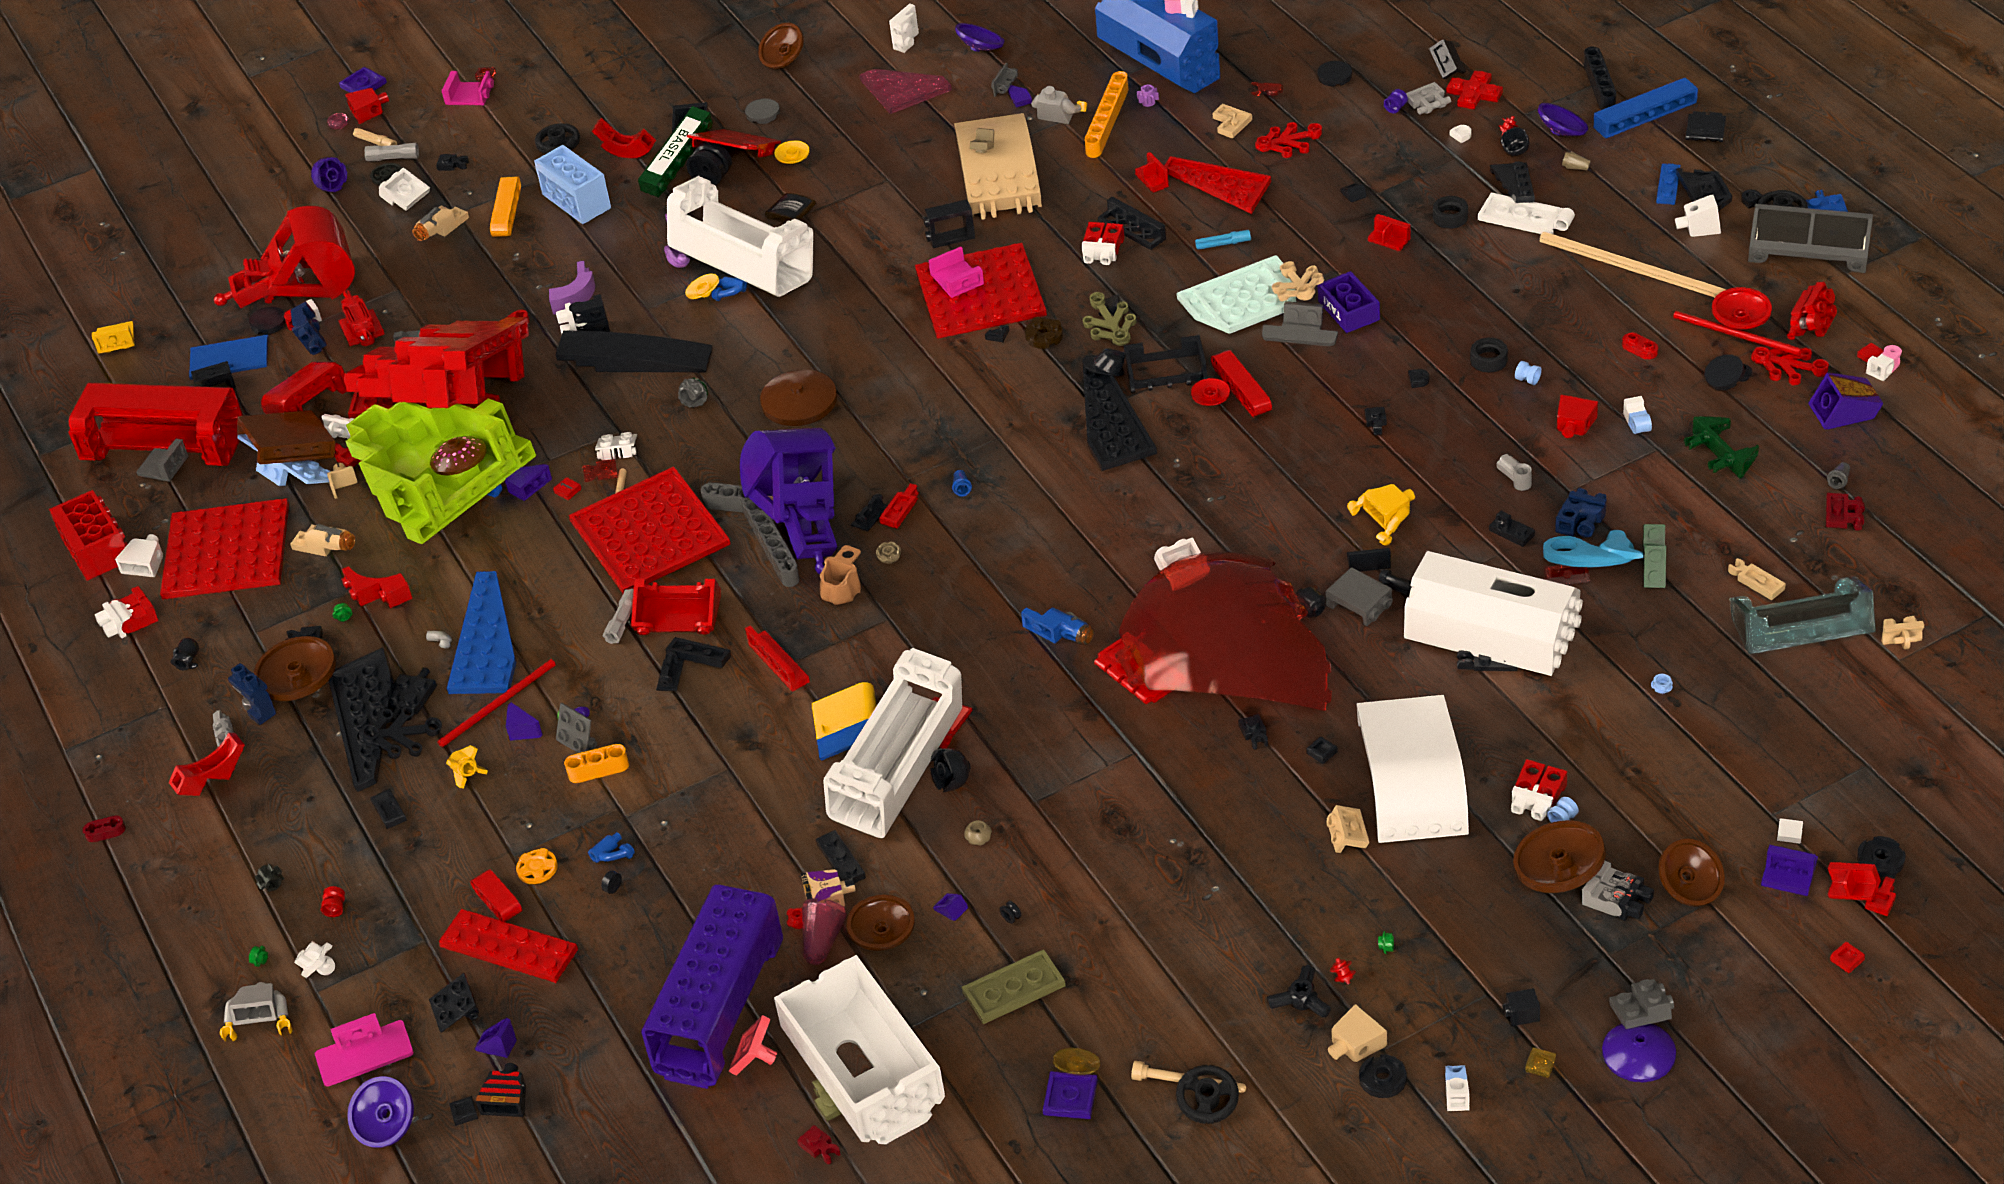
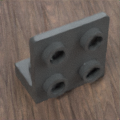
(164, 463)

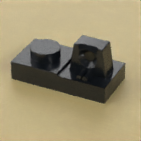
(1511, 529)

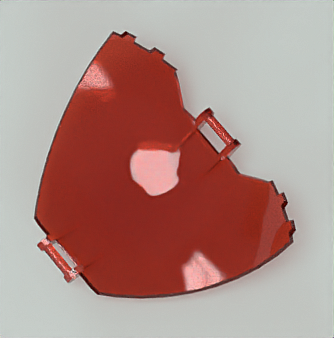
(1225, 631)

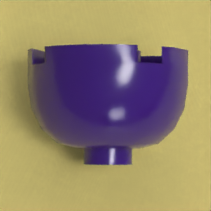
(329, 174)

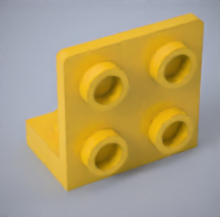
(114, 337)

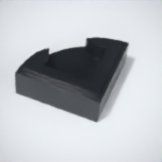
(997, 334)

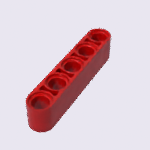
(1241, 383)

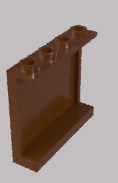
(287, 436)

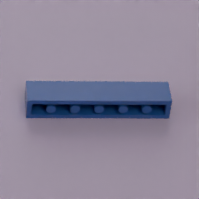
(1645, 107)

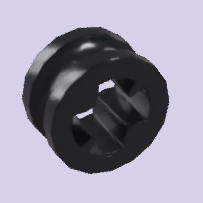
(1010, 912)

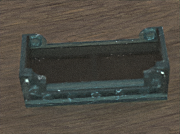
(1805, 619)

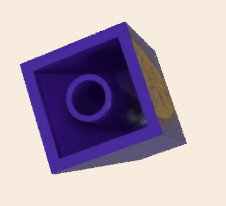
(1844, 400)

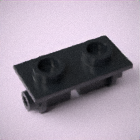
(870, 514)
(670, 672)

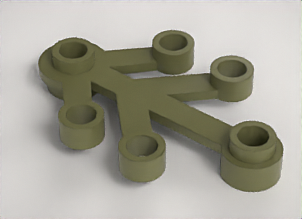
(1119, 336)

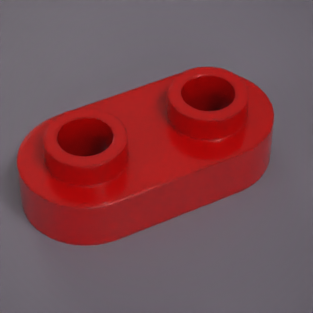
(1640, 345)

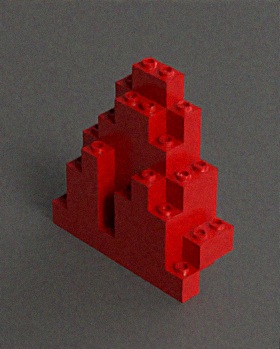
(443, 363)

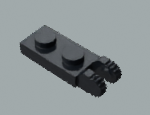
(1481, 663)

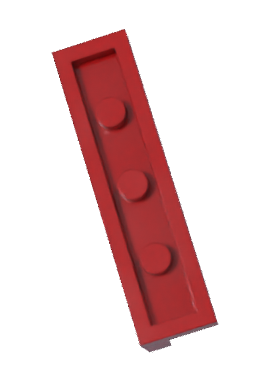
(776, 659)

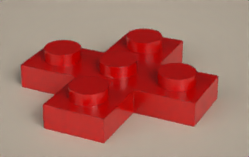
(1474, 90)

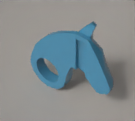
(1613, 551)

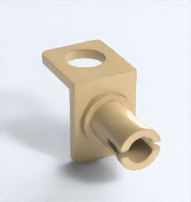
(341, 477)

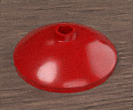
(1741, 308)

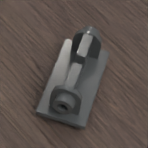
(1004, 79)

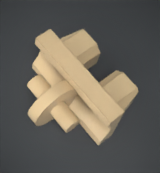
(1903, 632)

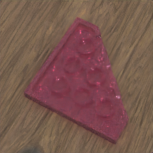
(903, 89)

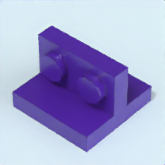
(1789, 870)

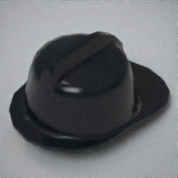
(1106, 362)

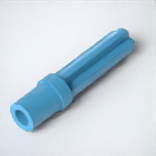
(1231, 238)

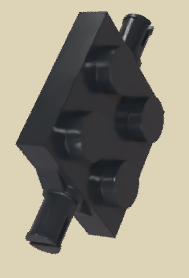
(411, 692)

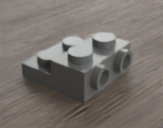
(1643, 1005)

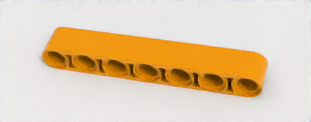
(1106, 114)

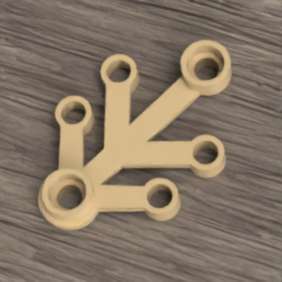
(1304, 290)

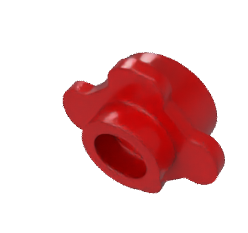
(794, 918)

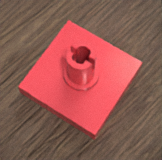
(751, 1047)

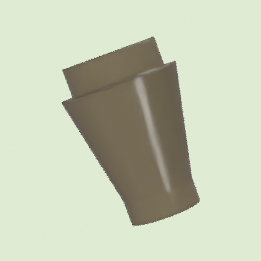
(1575, 161)

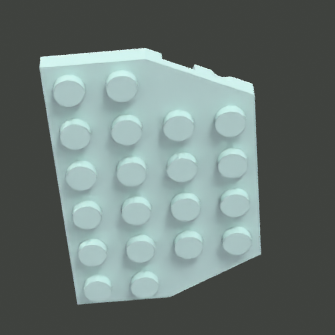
(1237, 297)

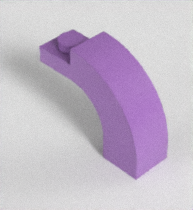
(578, 291)

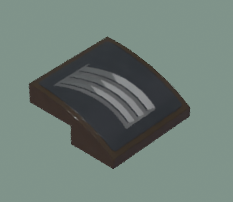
(790, 207)

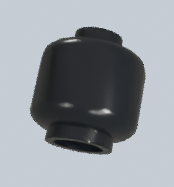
(1312, 600)

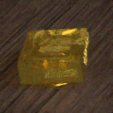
(1540, 1062)

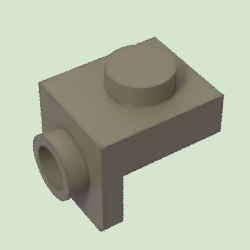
(983, 141)

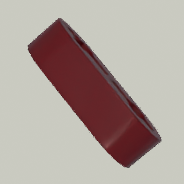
(104, 828)

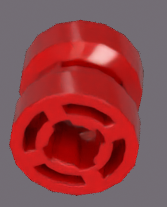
(332, 898)

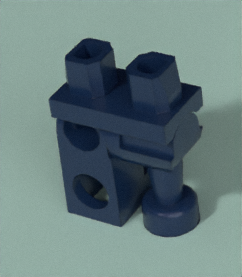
(307, 328)
(1581, 506)

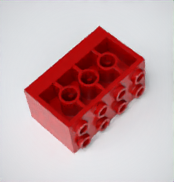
(89, 533)

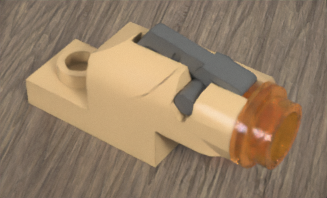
(440, 221)
(323, 539)

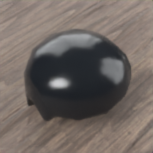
(1515, 141)

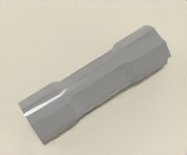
(379, 153)
(617, 625)

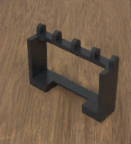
(1189, 347)

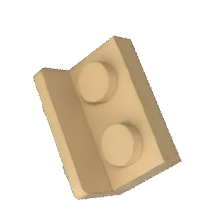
(1347, 828)

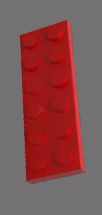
(508, 945)

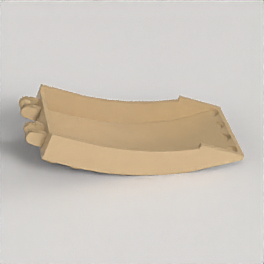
(1004, 174)

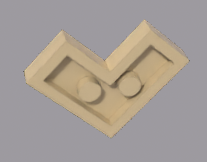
(1232, 118)

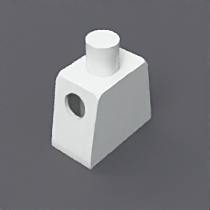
(1700, 217)
(141, 557)

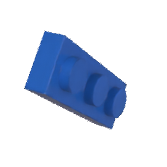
(1668, 184)

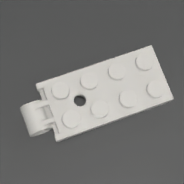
(1525, 216)

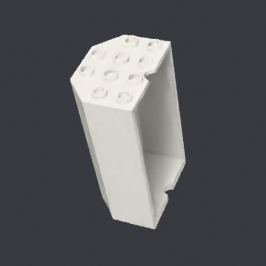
(1491, 612)
(853, 1008)

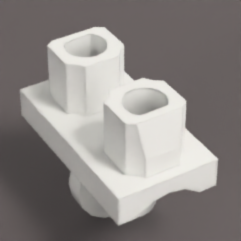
(336, 425)
(314, 959)

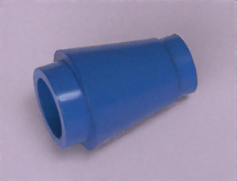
(961, 484)

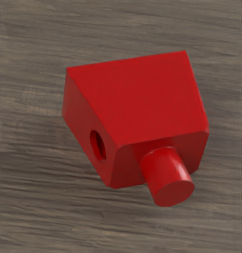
(366, 104)
(1575, 415)

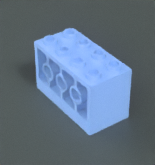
(572, 184)

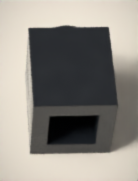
(1522, 1007)

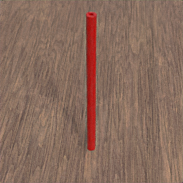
(1737, 333)
(496, 703)

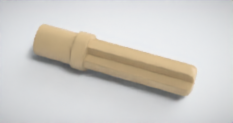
(380, 140)

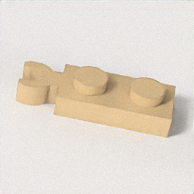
(1757, 579)

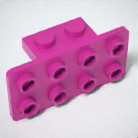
(362, 1048)

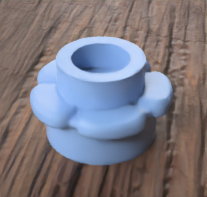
(1662, 683)

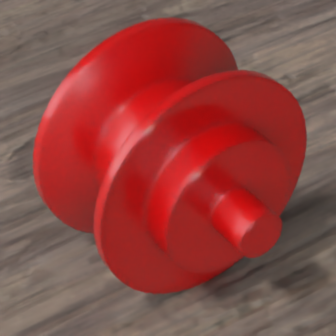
(1508, 124)
(1343, 971)

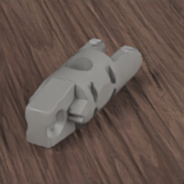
(221, 726)

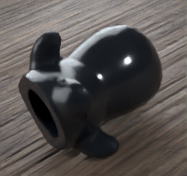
(184, 654)

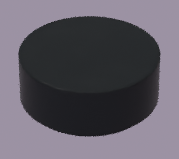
(611, 882)

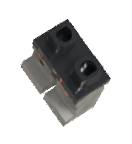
(1616, 893)

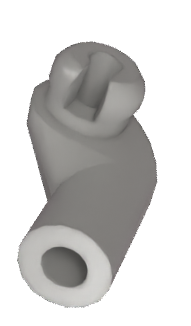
(440, 636)

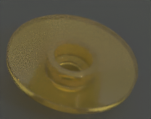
(1076, 1061)

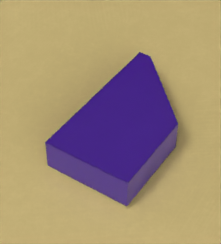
(1019, 96)

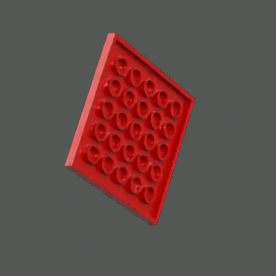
(1004, 298)
(649, 529)
(225, 548)

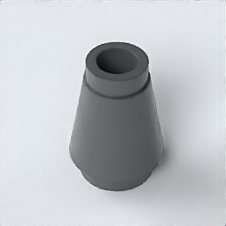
(1839, 476)

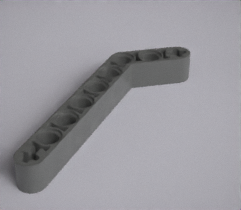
(731, 498)

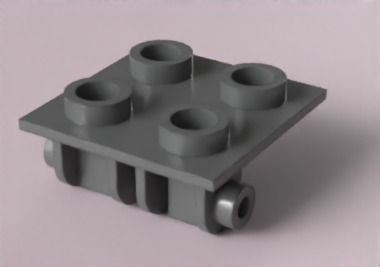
(574, 730)

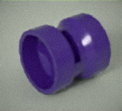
(1395, 101)

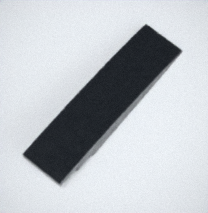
(632, 352)

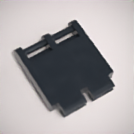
(1705, 126)

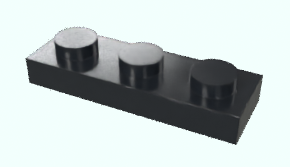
(699, 652)
(840, 857)

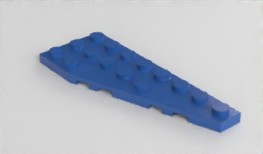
(485, 649)

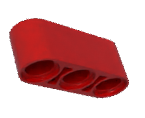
(496, 895)

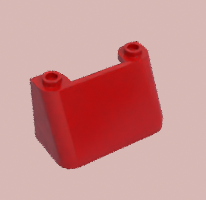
(303, 386)
(675, 607)

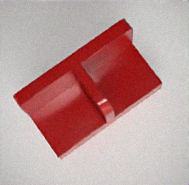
(1153, 174)
(1390, 232)
(1853, 881)

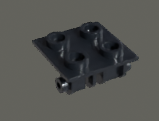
(454, 1003)

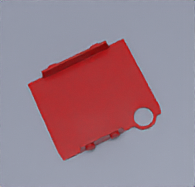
(736, 139)

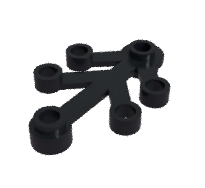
(398, 732)

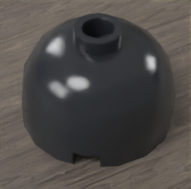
(950, 769)

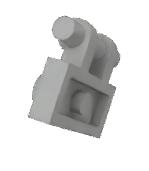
(1427, 94)

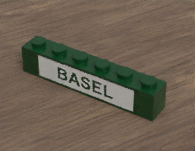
(674, 152)

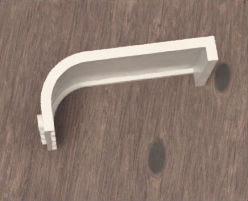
(1414, 768)

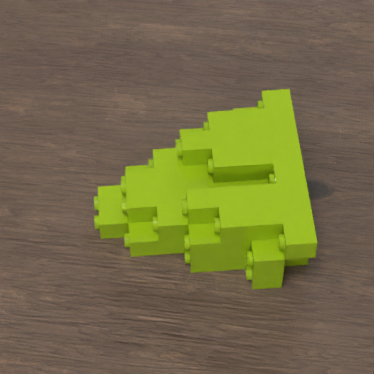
(398, 451)

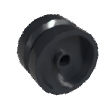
(709, 162)

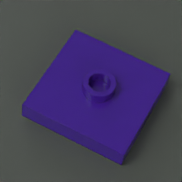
(362, 79)
(1070, 1095)

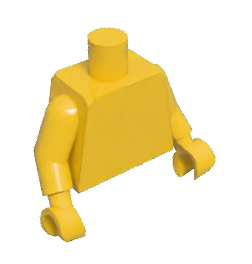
(1387, 506)

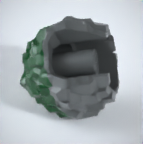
(692, 392)

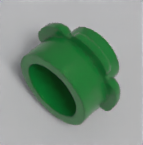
(342, 612)
(1386, 942)
(258, 956)

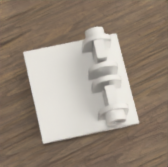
(608, 443)

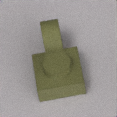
(824, 1102)

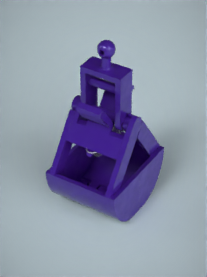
(784, 467)

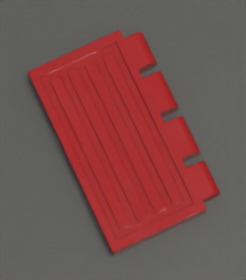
(1108, 663)

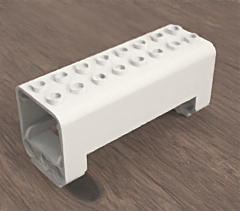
(736, 243)
(894, 745)

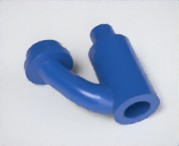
(731, 285)
(603, 850)

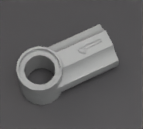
(1518, 472)

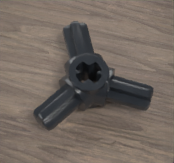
(1301, 995)

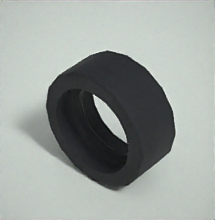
(1450, 220)
(1489, 364)

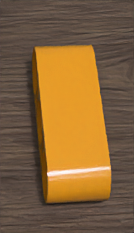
(596, 763)

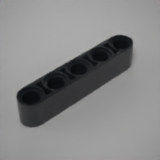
(1599, 77)

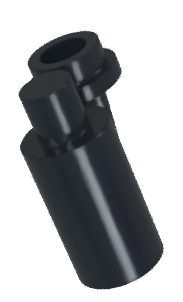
(1395, 582)

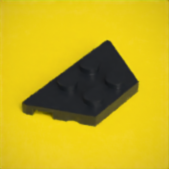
(1705, 183)

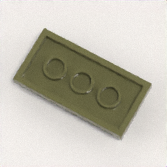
(1013, 986)

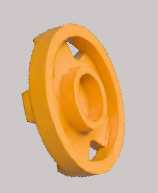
(536, 864)

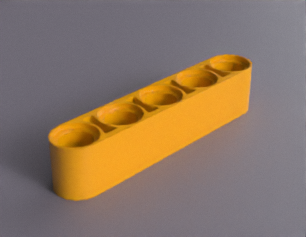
(505, 206)

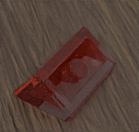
(1566, 574)

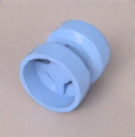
(1527, 372)
(1564, 810)

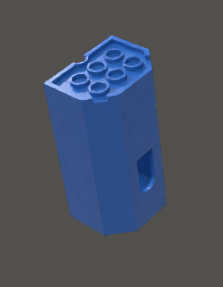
(1164, 42)

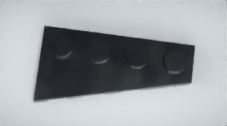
(1516, 180)

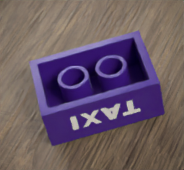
(1348, 302)

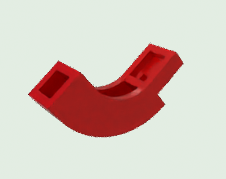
(623, 145)

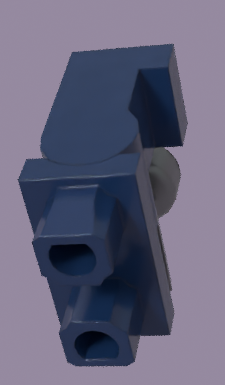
(254, 694)

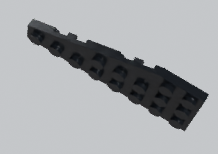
(1112, 425)
(359, 696)

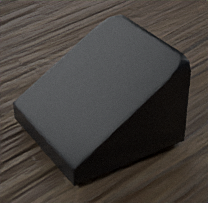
(1354, 192)
(1111, 304)

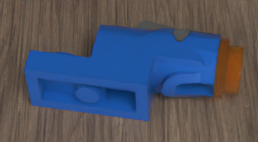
(1057, 624)

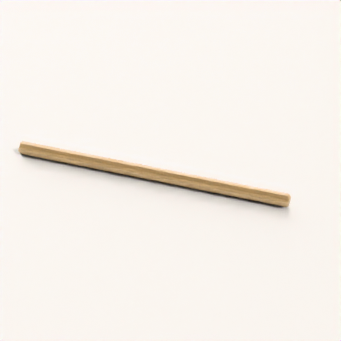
(1630, 264)

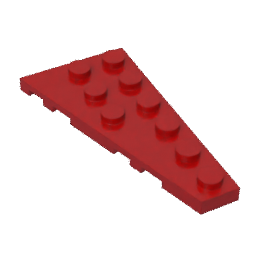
(1231, 185)

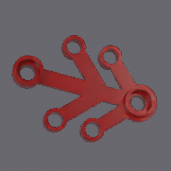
(1267, 143)
(1764, 356)

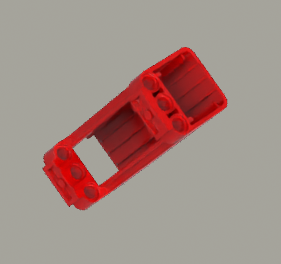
(153, 418)

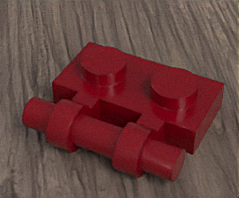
(1837, 511)

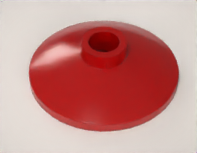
(1210, 392)

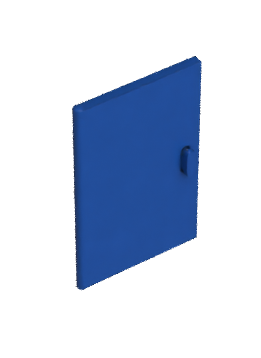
(240, 354)

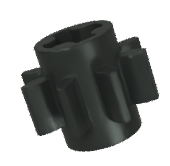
(269, 877)

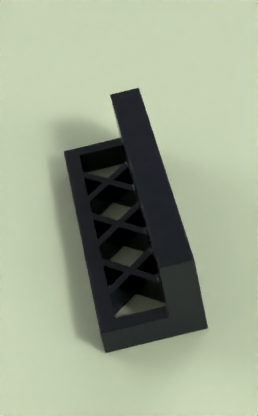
(1137, 222)

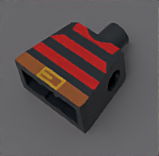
(503, 1093)

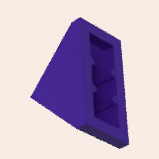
(521, 724)
(497, 1039)

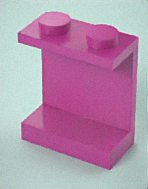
(466, 93)
(954, 272)

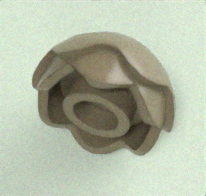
(888, 552)
(977, 832)

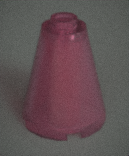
(820, 928)

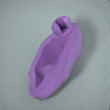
(676, 257)

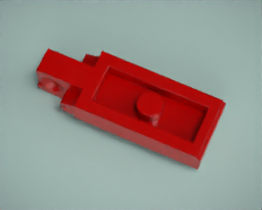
(899, 507)

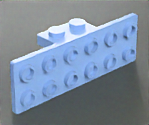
(306, 471)

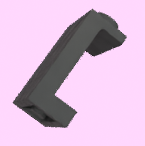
(1360, 595)

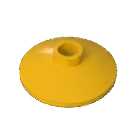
(791, 152)
(702, 286)

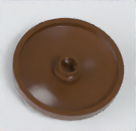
(798, 397)
(296, 667)
(1559, 856)

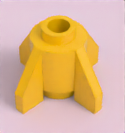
(464, 765)

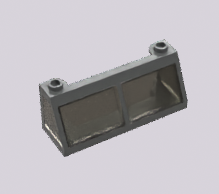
(1810, 235)

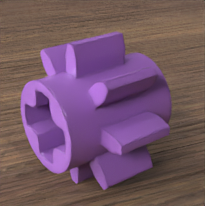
(1147, 95)

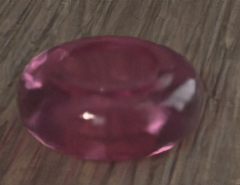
(337, 121)

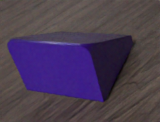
(951, 906)

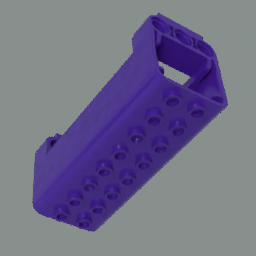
(711, 983)

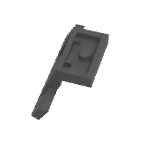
(1301, 325)

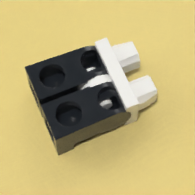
(584, 316)

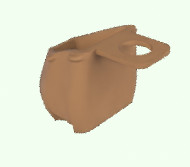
(840, 578)

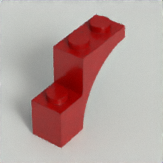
(365, 589)
(220, 764)

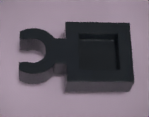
(448, 162)
(314, 631)
(1253, 729)

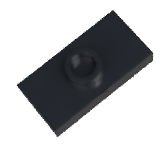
(388, 809)

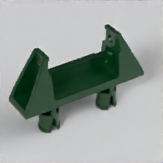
(1707, 431)

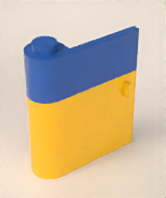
(842, 718)

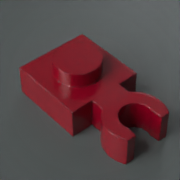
(817, 1142)

